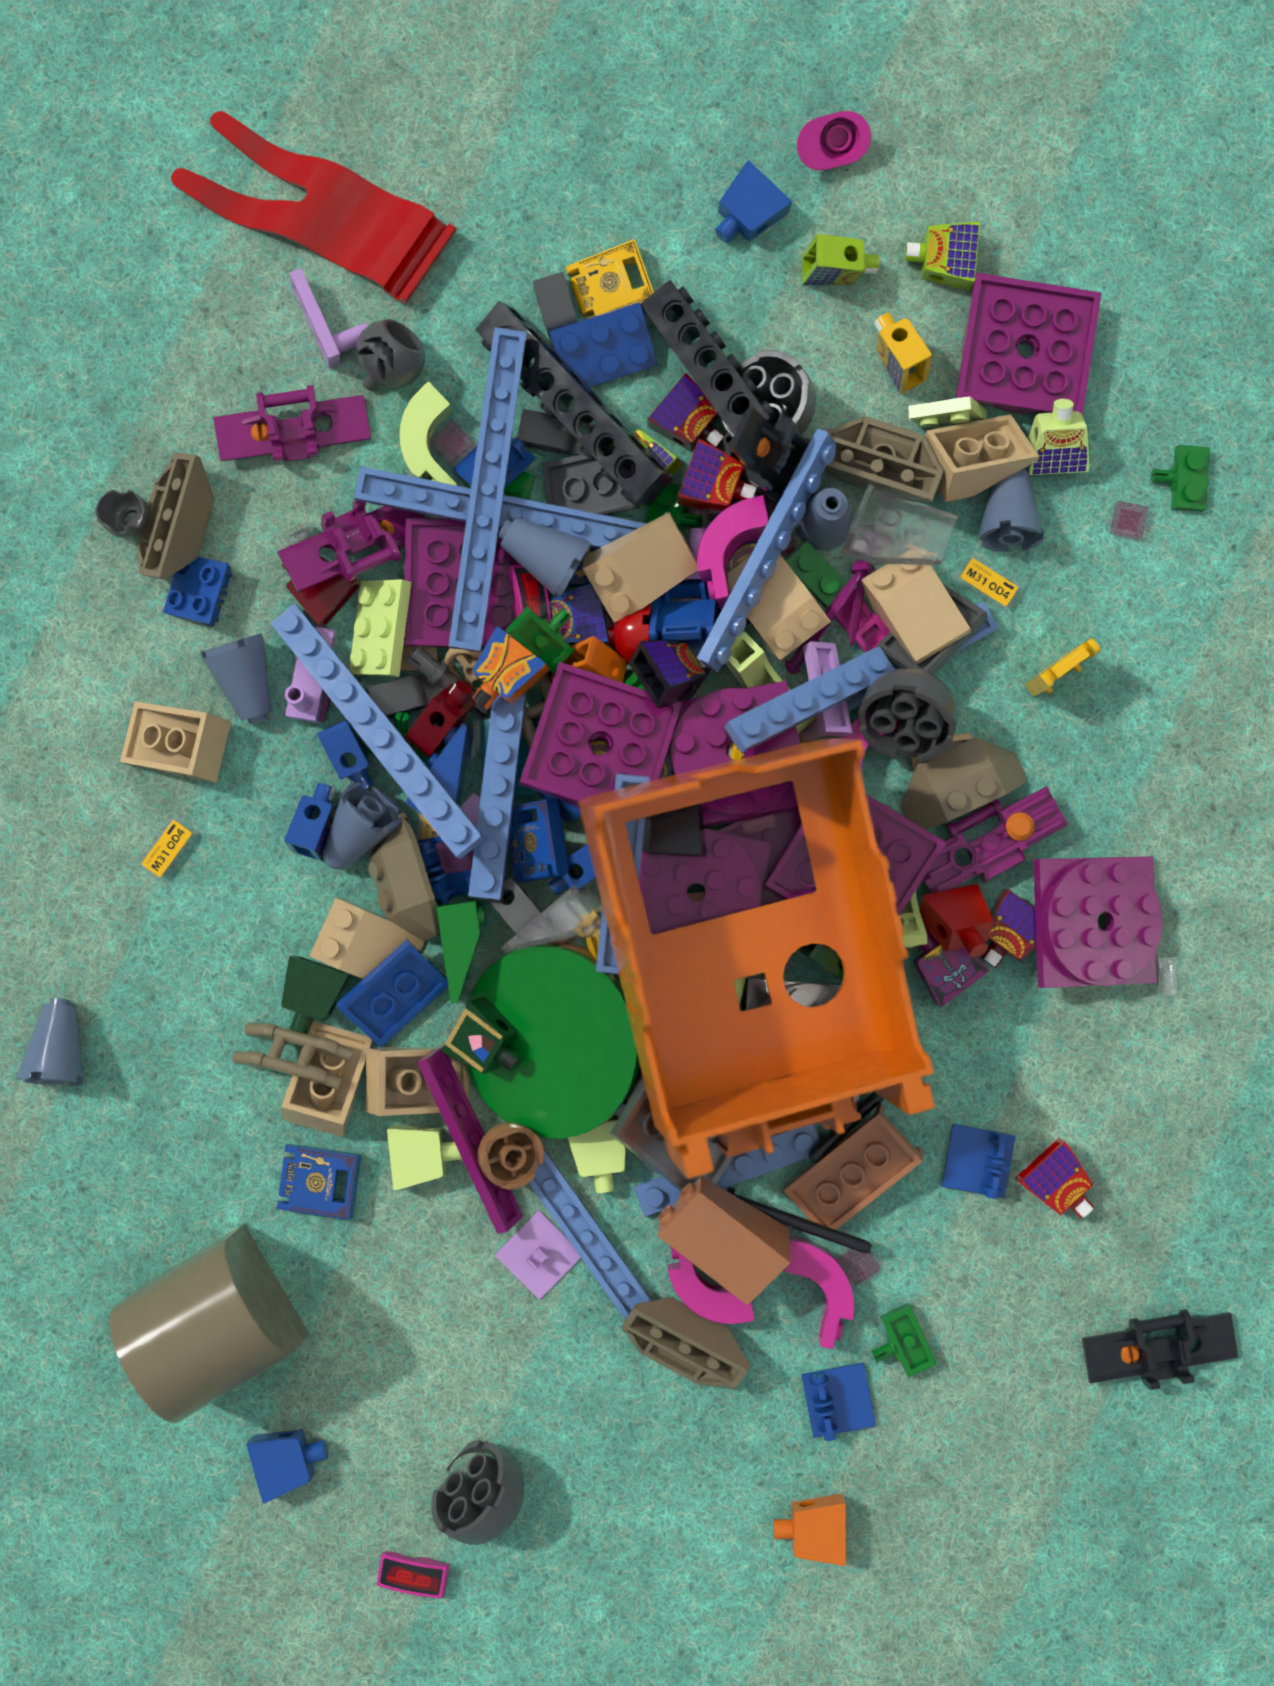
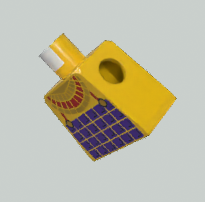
(901, 350)

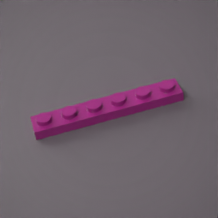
(467, 1135)

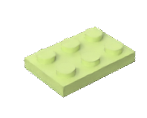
(380, 628)

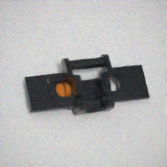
(767, 451)
(1160, 1358)

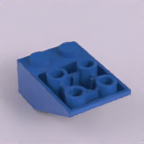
(451, 763)

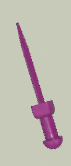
(865, 569)
(798, 658)

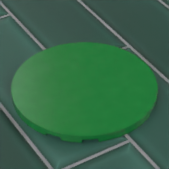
(571, 1041)

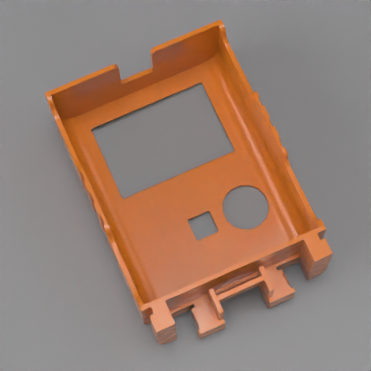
(782, 1061)

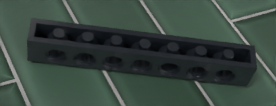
(650, 474)

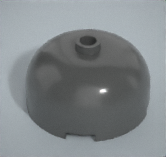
(782, 385)
(924, 712)
(484, 1505)

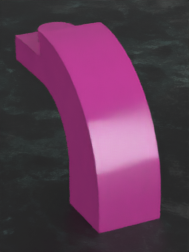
(723, 537)
(821, 1266)
(705, 1298)

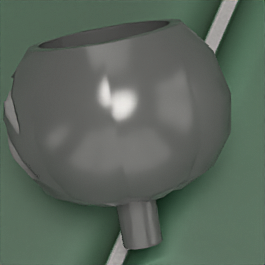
(389, 354)

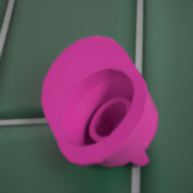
(833, 140)

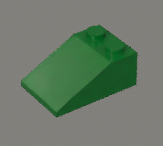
(460, 935)

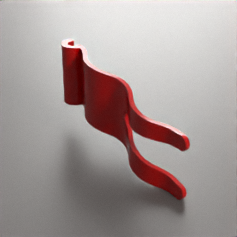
(338, 218)

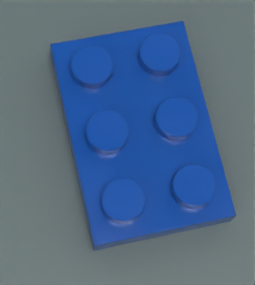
(606, 345)
(393, 993)

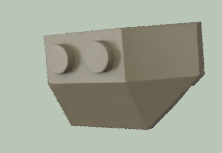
(885, 458)
(176, 518)
(960, 782)
(404, 883)
(686, 1343)

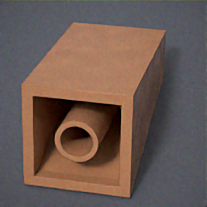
(726, 1238)

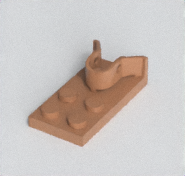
(854, 1172)

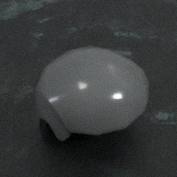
(116, 506)

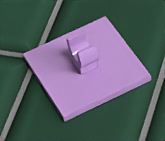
(538, 1254)

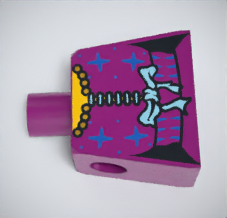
(947, 971)

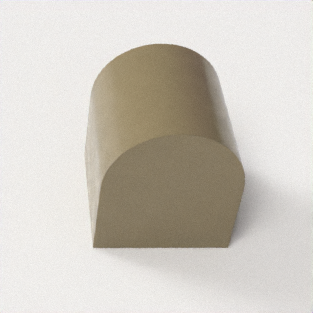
(204, 1327)

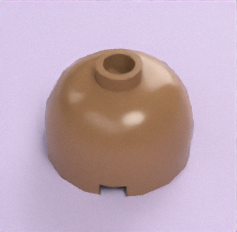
(510, 1155)

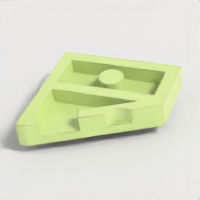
(947, 412)

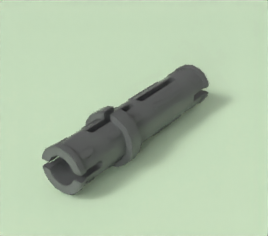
(439, 674)

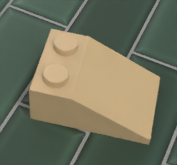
(979, 455)
(639, 566)
(915, 608)
(785, 610)
(176, 741)
(358, 938)
(397, 1083)
(320, 1105)

